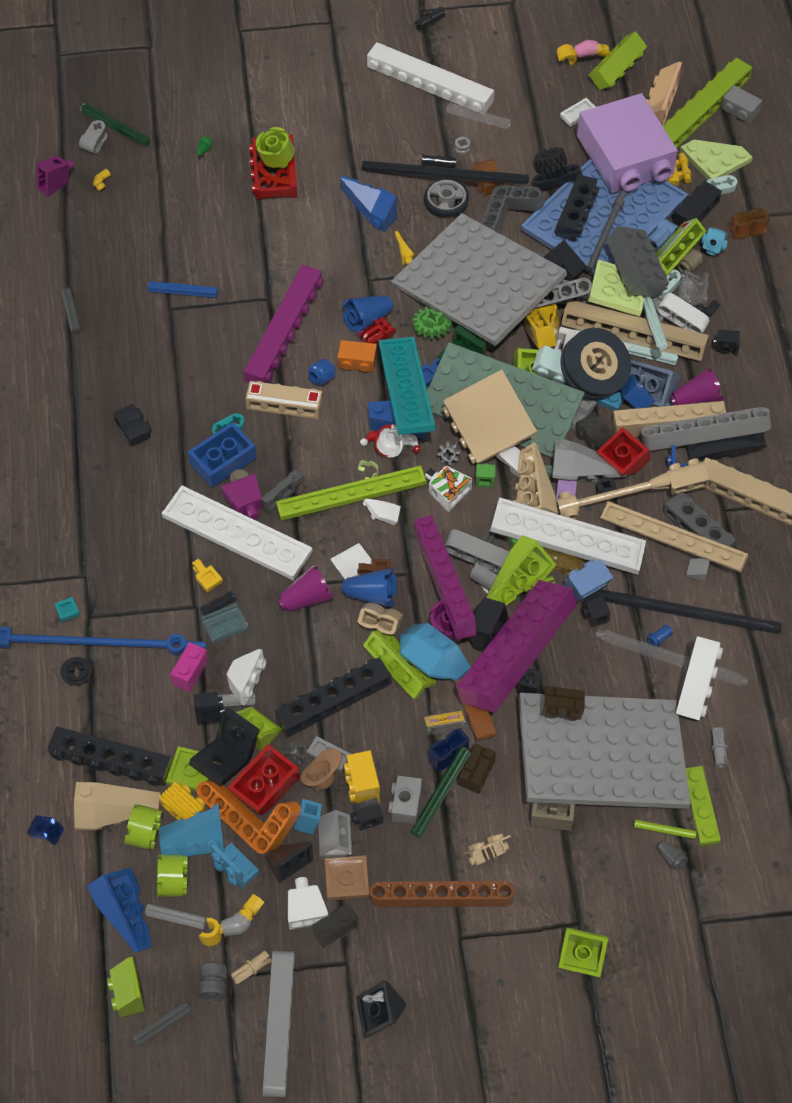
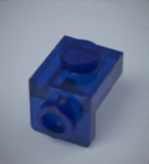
(45, 828)

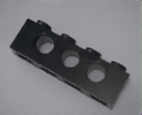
(576, 207)

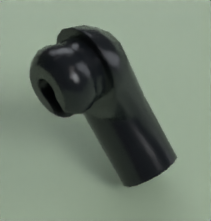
(709, 311)

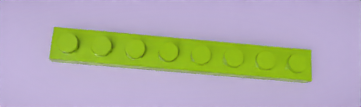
(350, 493)

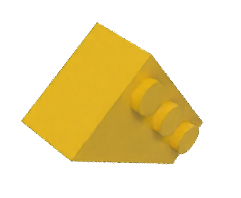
(543, 325)

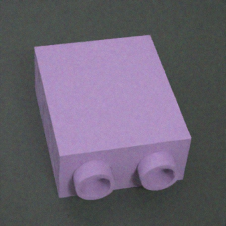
(627, 143)

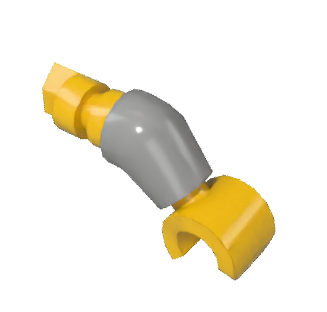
(233, 925)

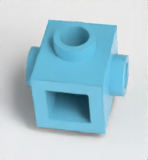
(721, 242)

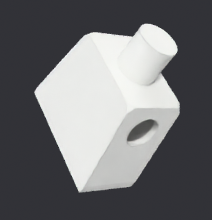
(305, 905)

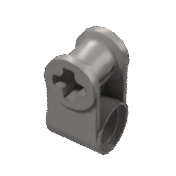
(93, 137)

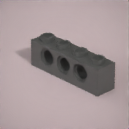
(681, 504)

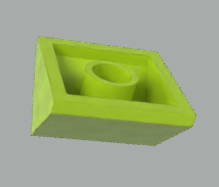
(268, 729)
(583, 952)

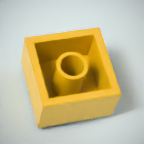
(361, 777)

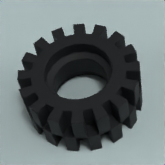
(550, 160)

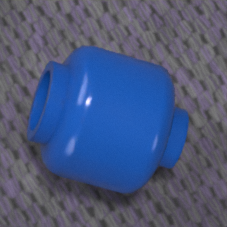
(321, 372)

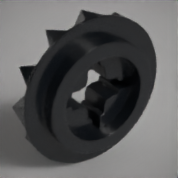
(68, 669)

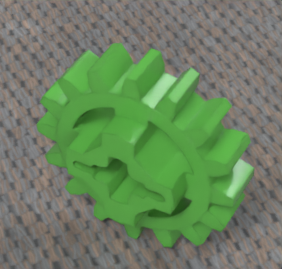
(431, 323)

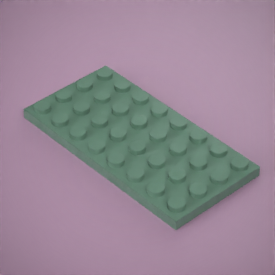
(546, 402)

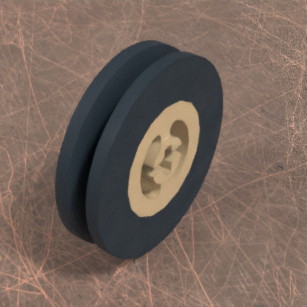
(582, 353)

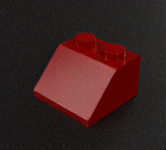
(624, 453)

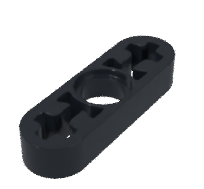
(548, 180)

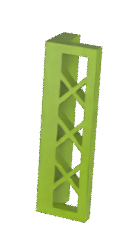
(401, 670)

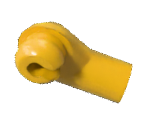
(97, 182)

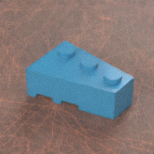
(193, 835)

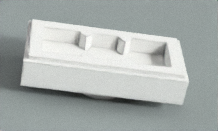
(571, 115)

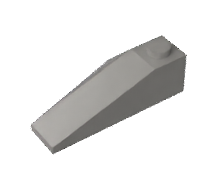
(577, 460)

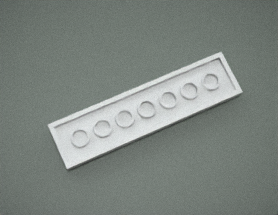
(237, 532)
(568, 535)

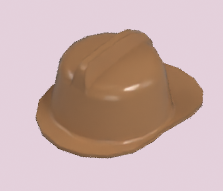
(321, 771)

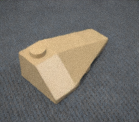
(534, 484)
(107, 804)

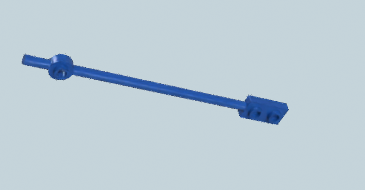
(176, 639)

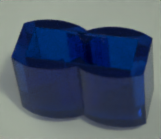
(444, 751)

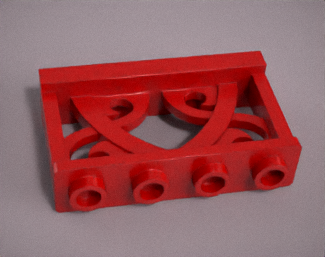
(288, 183)

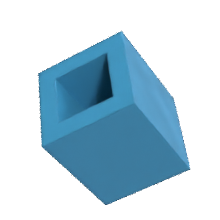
(309, 816)

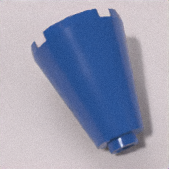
(363, 310)
(372, 587)

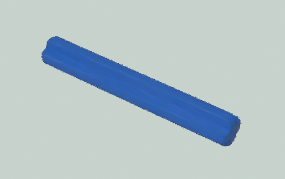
(184, 289)

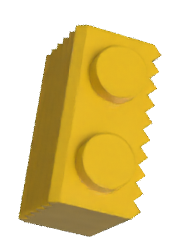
(180, 802)

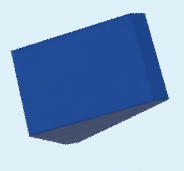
(636, 393)

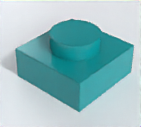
(67, 609)

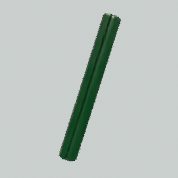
(115, 124)
(440, 792)

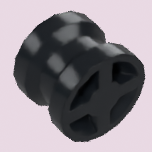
(606, 482)

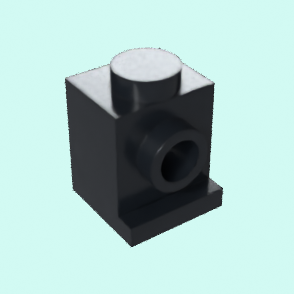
(727, 341)

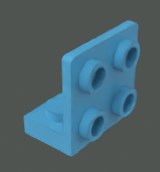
(234, 865)

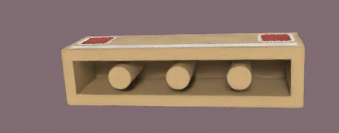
(284, 399)

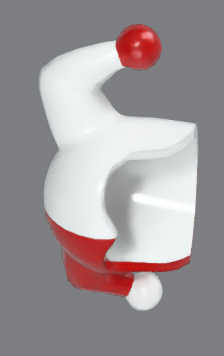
(388, 442)

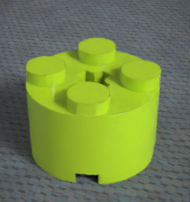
(275, 147)
(143, 826)
(170, 875)

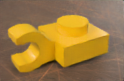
(207, 577)

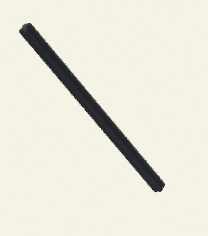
(443, 172)
(690, 611)

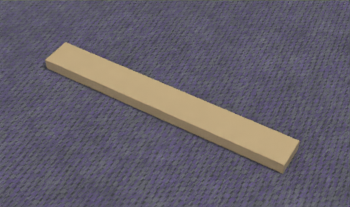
(674, 536)

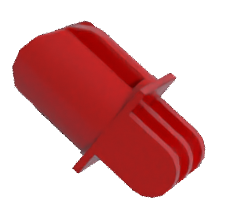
(377, 331)

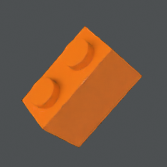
(357, 356)

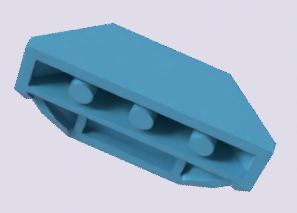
(433, 652)

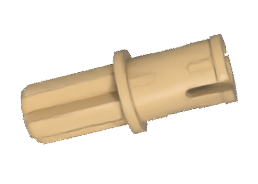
(251, 967)

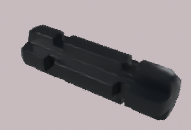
(218, 603)

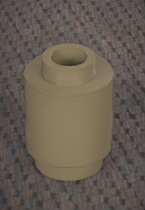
(690, 261)

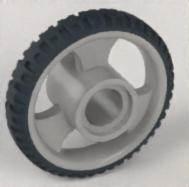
(446, 197)

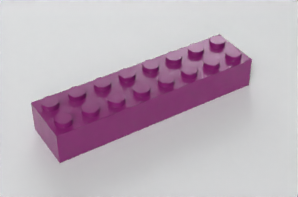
(516, 646)

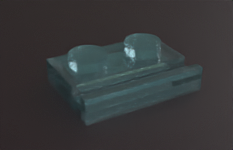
(224, 623)

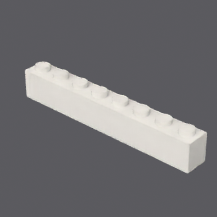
(430, 78)

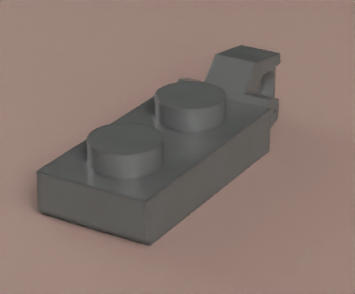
(282, 490)

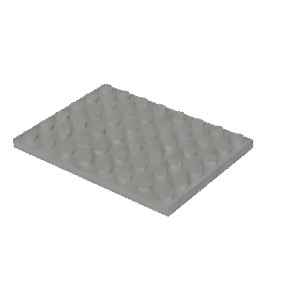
(479, 278)
(612, 756)

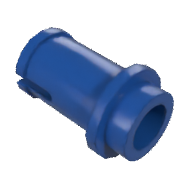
(660, 635)

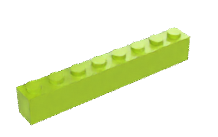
(706, 101)

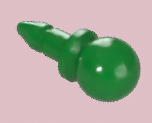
(204, 145)

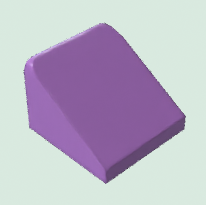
(566, 486)

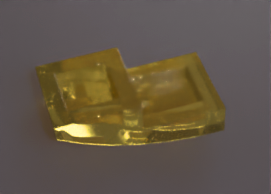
(564, 561)

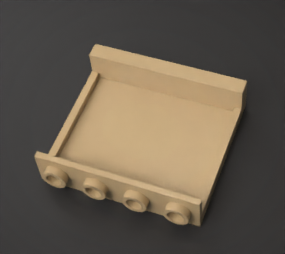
(489, 417)

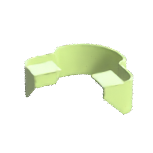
(371, 463)

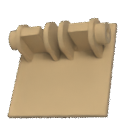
(497, 844)

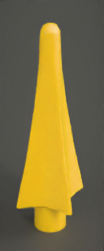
(406, 253)

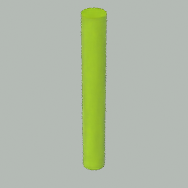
(665, 829)

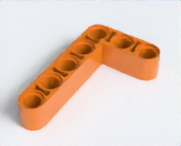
(247, 819)

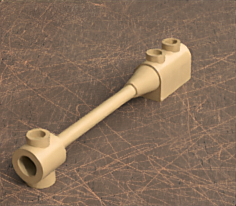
(677, 479)

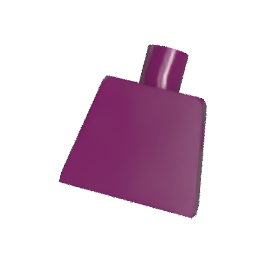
(52, 174)
(244, 496)

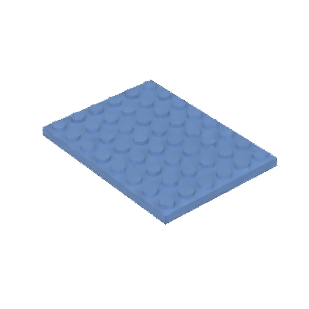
(641, 210)

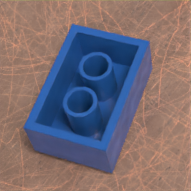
(222, 454)

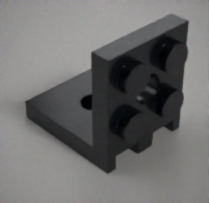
(227, 748)

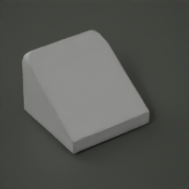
(698, 568)

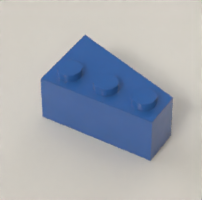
(381, 414)

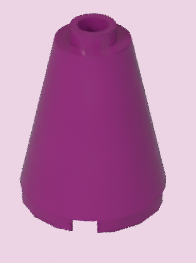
(700, 389)
(306, 591)

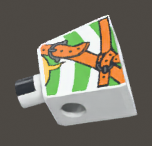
(448, 486)

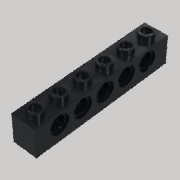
(328, 705)
(122, 753)

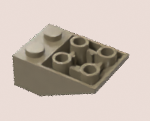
(553, 815)

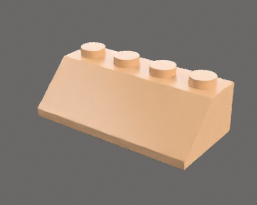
(664, 91)

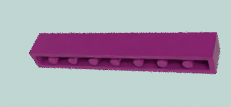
(283, 325)
(445, 577)

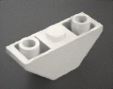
(245, 674)

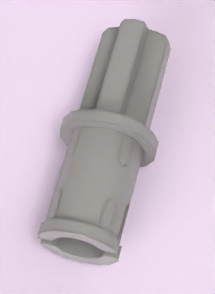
(719, 748)

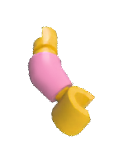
(583, 49)

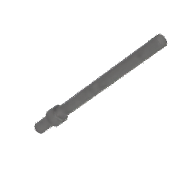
(617, 205)

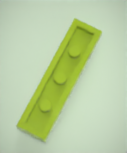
(702, 807)

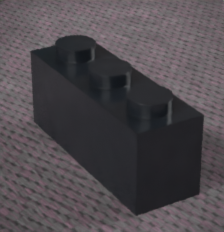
(698, 204)

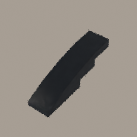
(729, 446)

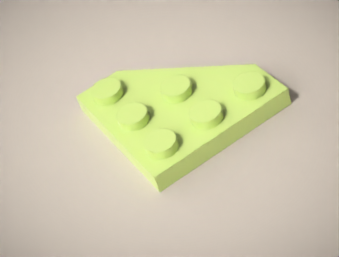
(715, 158)
(610, 290)

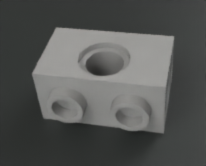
(405, 811)

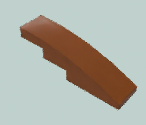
(478, 719)

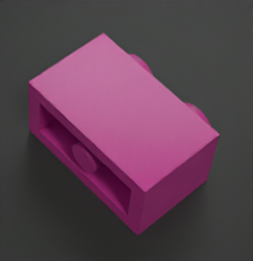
(189, 667)

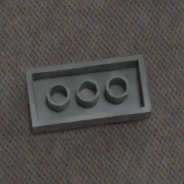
(637, 262)

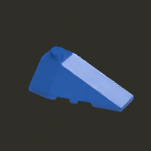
(375, 204)
(119, 901)

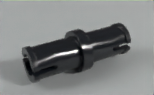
(429, 18)
(438, 161)

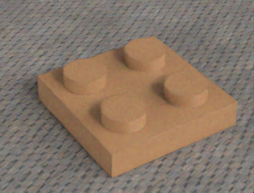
(346, 878)

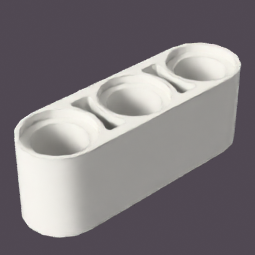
(682, 313)

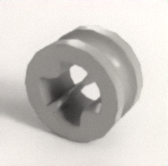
(466, 145)

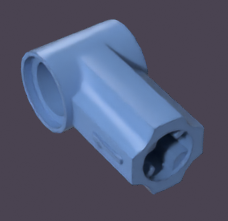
(663, 232)

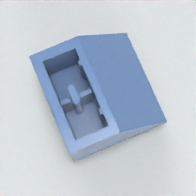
(588, 579)

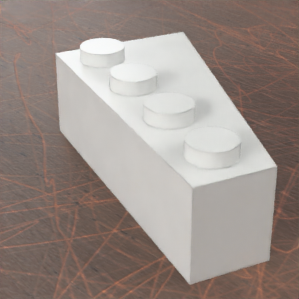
(698, 678)

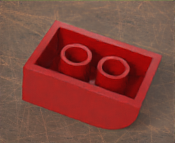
(265, 780)

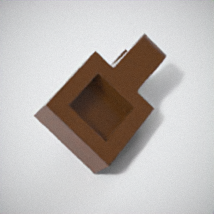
(376, 565)

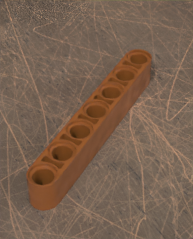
(451, 888)

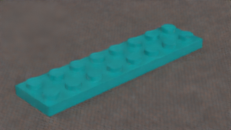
(406, 386)

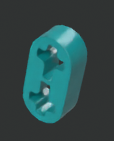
(226, 421)

